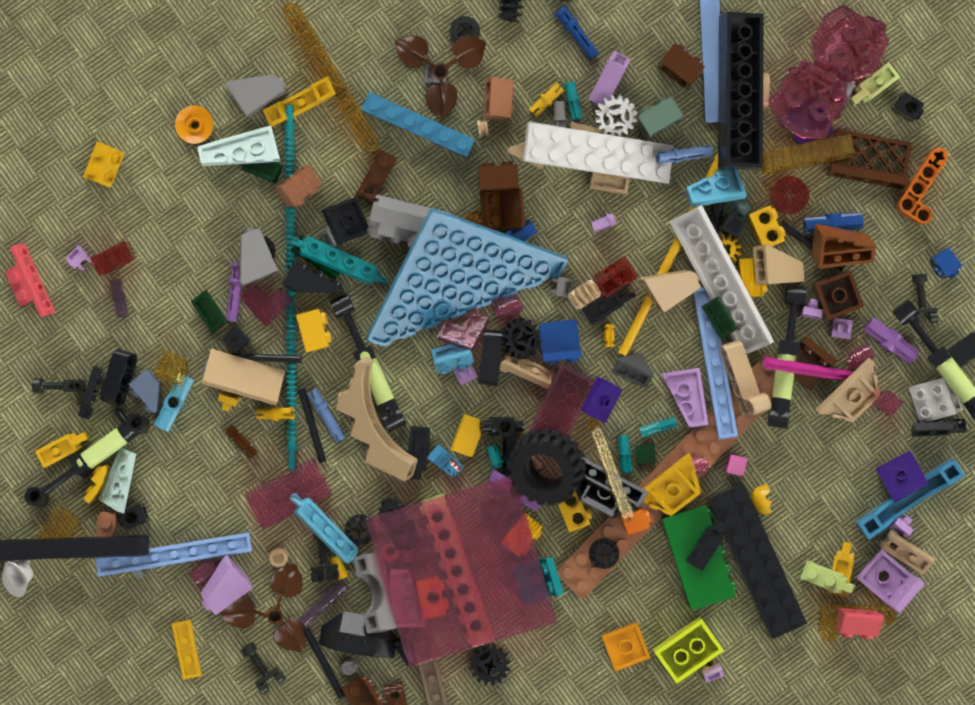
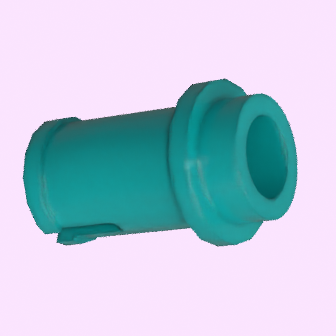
(494, 457)

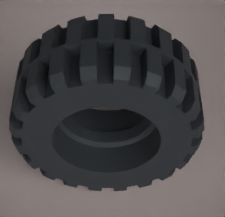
(534, 484)

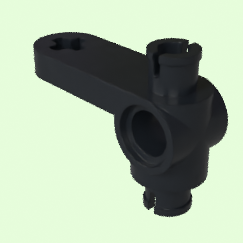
(492, 426)

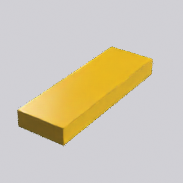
(186, 649)

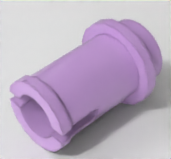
(603, 222)

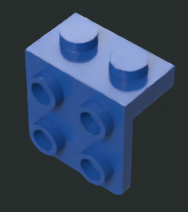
(560, 341)

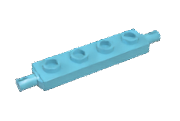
(325, 529)

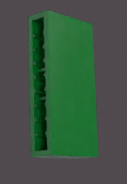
(699, 586)

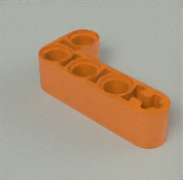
(924, 184)

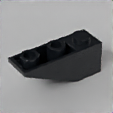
(304, 281)

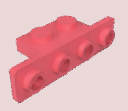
(27, 282)

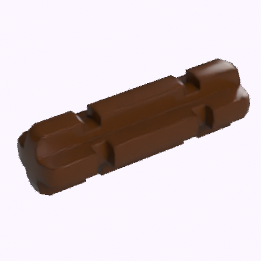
(241, 441)

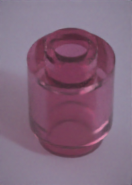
(508, 307)
(859, 356)
(700, 465)
(203, 572)

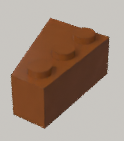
(841, 247)

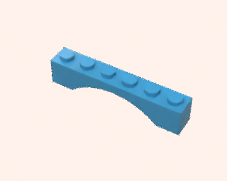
(418, 125)
(889, 511)

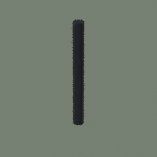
(801, 238)
(270, 357)
(312, 426)
(323, 662)

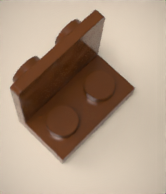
(502, 209)
(812, 354)
(361, 692)

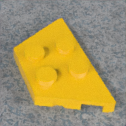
(673, 487)

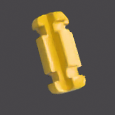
(609, 335)

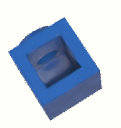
(946, 264)

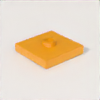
(625, 646)

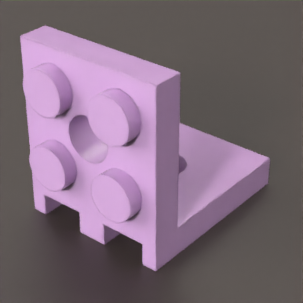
(897, 588)

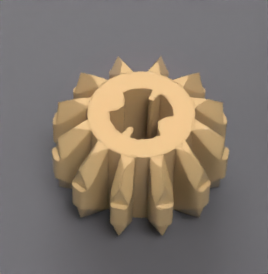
(584, 294)

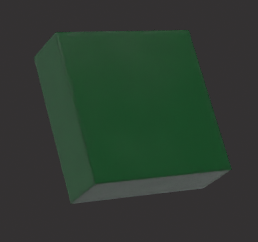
(645, 454)

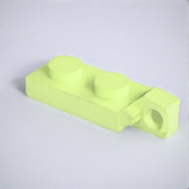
(875, 85)
(826, 578)

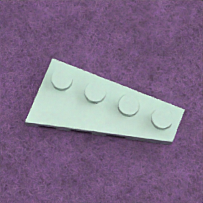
(245, 148)

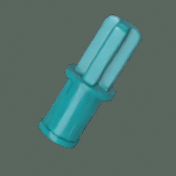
(573, 101)
(658, 427)
(624, 453)

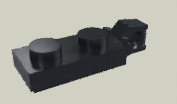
(90, 393)
(938, 428)
(419, 448)
(707, 545)

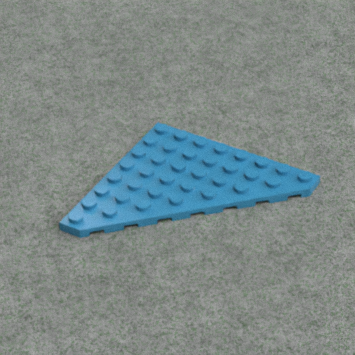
(456, 270)

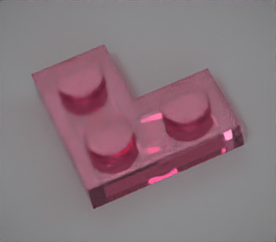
(266, 308)
(466, 335)

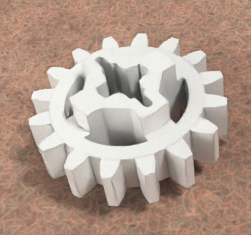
(620, 109)

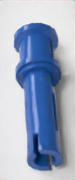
(571, 24)

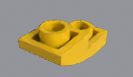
(99, 479)

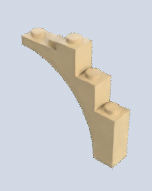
(366, 426)

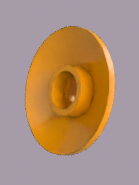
(187, 117)

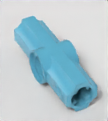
(168, 413)

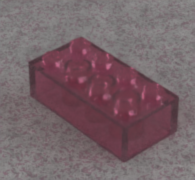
(562, 401)
(272, 499)

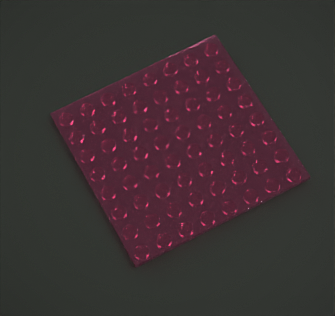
(461, 570)

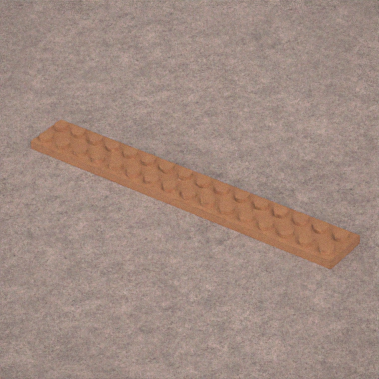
(578, 570)

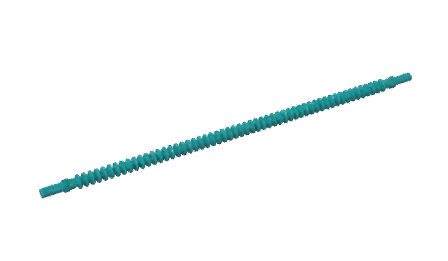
(291, 447)

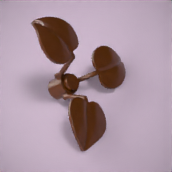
(441, 97)
(289, 635)

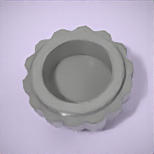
(348, 666)

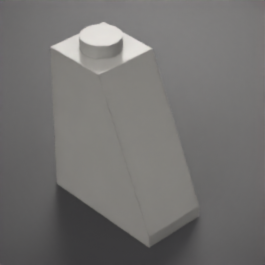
(256, 92)
(254, 257)

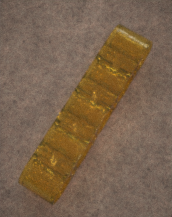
(808, 154)

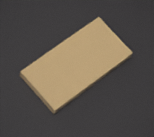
(243, 377)

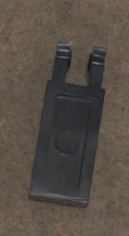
(604, 306)

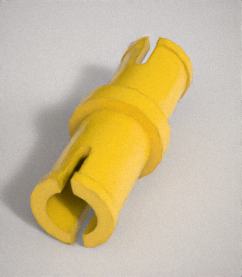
(546, 99)
(275, 413)

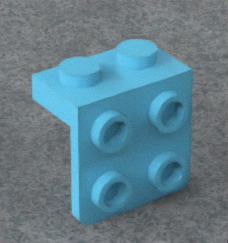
(451, 357)

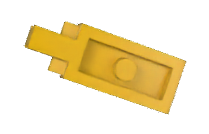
(60, 448)
(844, 564)

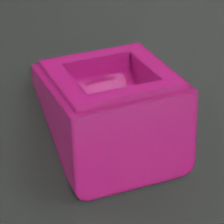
(736, 464)

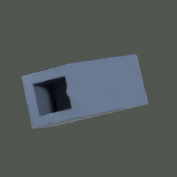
(148, 389)

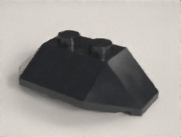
(597, 492)
(349, 635)

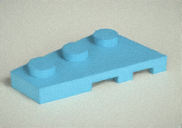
(719, 188)

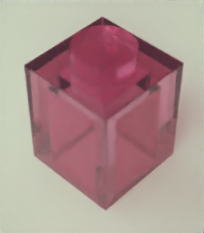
(888, 403)

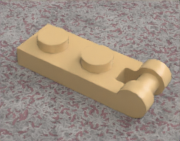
(527, 370)
(907, 552)

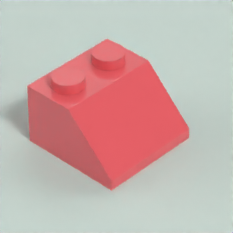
(859, 622)

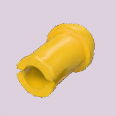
(341, 568)

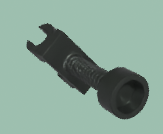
(919, 280)
(39, 385)
(331, 570)
(250, 650)

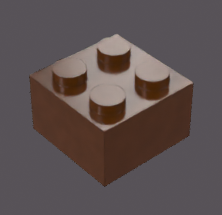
(681, 65)
(498, 178)
(837, 295)

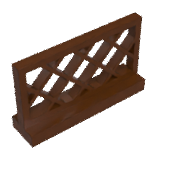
(871, 175)

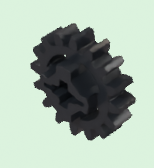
(526, 346)
(498, 665)

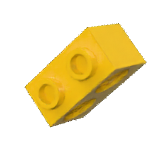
(760, 230)
(569, 510)

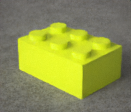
(688, 650)

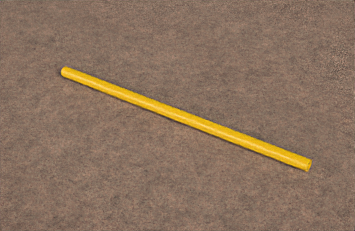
(665, 267)

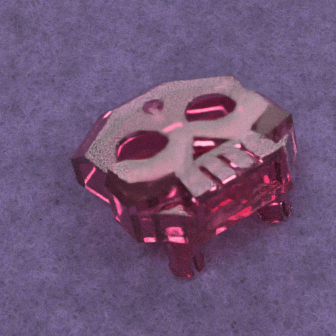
(835, 38)
(801, 114)

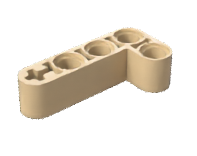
(743, 380)

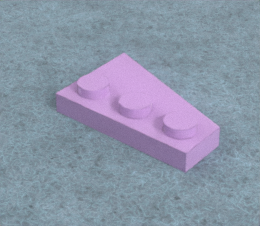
(689, 395)

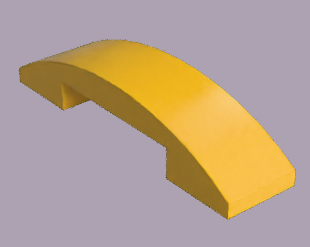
(302, 102)

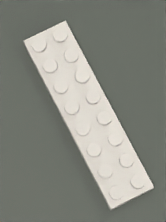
(595, 153)
(720, 276)

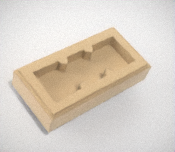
(609, 183)

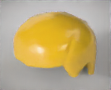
(759, 499)

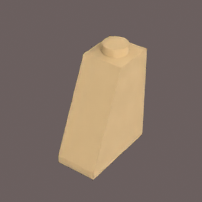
(776, 267)
(670, 288)

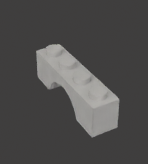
(380, 615)

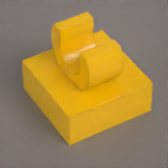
(228, 399)

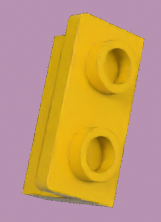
(103, 164)

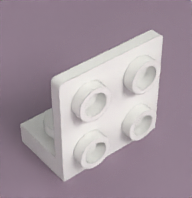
(935, 400)

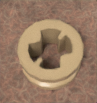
(482, 128)

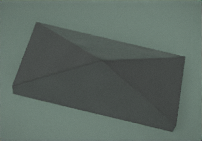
(634, 369)

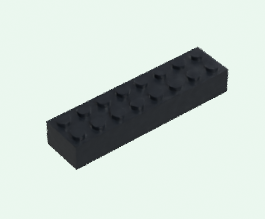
(740, 91)
(757, 560)

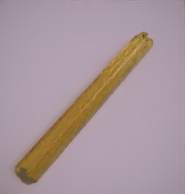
(611, 471)

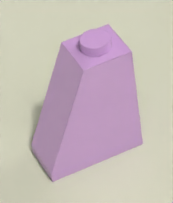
(609, 78)
(225, 586)

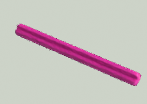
(806, 369)

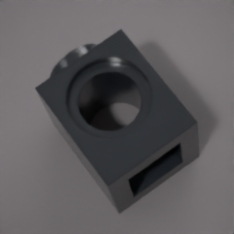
(899, 107)
(733, 225)
(236, 339)
(139, 510)

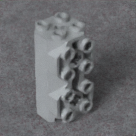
(396, 220)

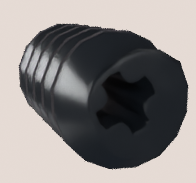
(509, 10)

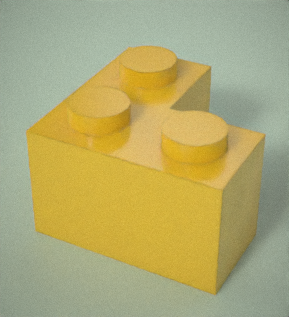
(313, 330)

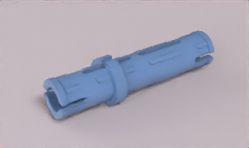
(677, 155)
(326, 415)

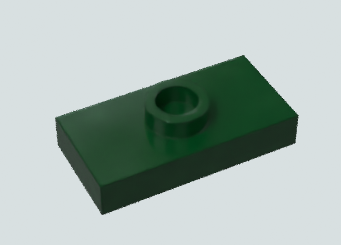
(269, 171)
(209, 311)
(720, 317)

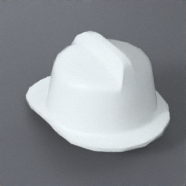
(17, 576)

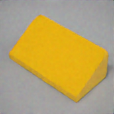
(467, 436)

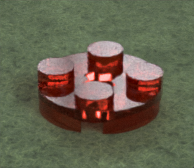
(797, 188)

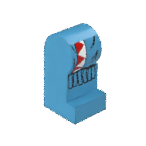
(445, 461)

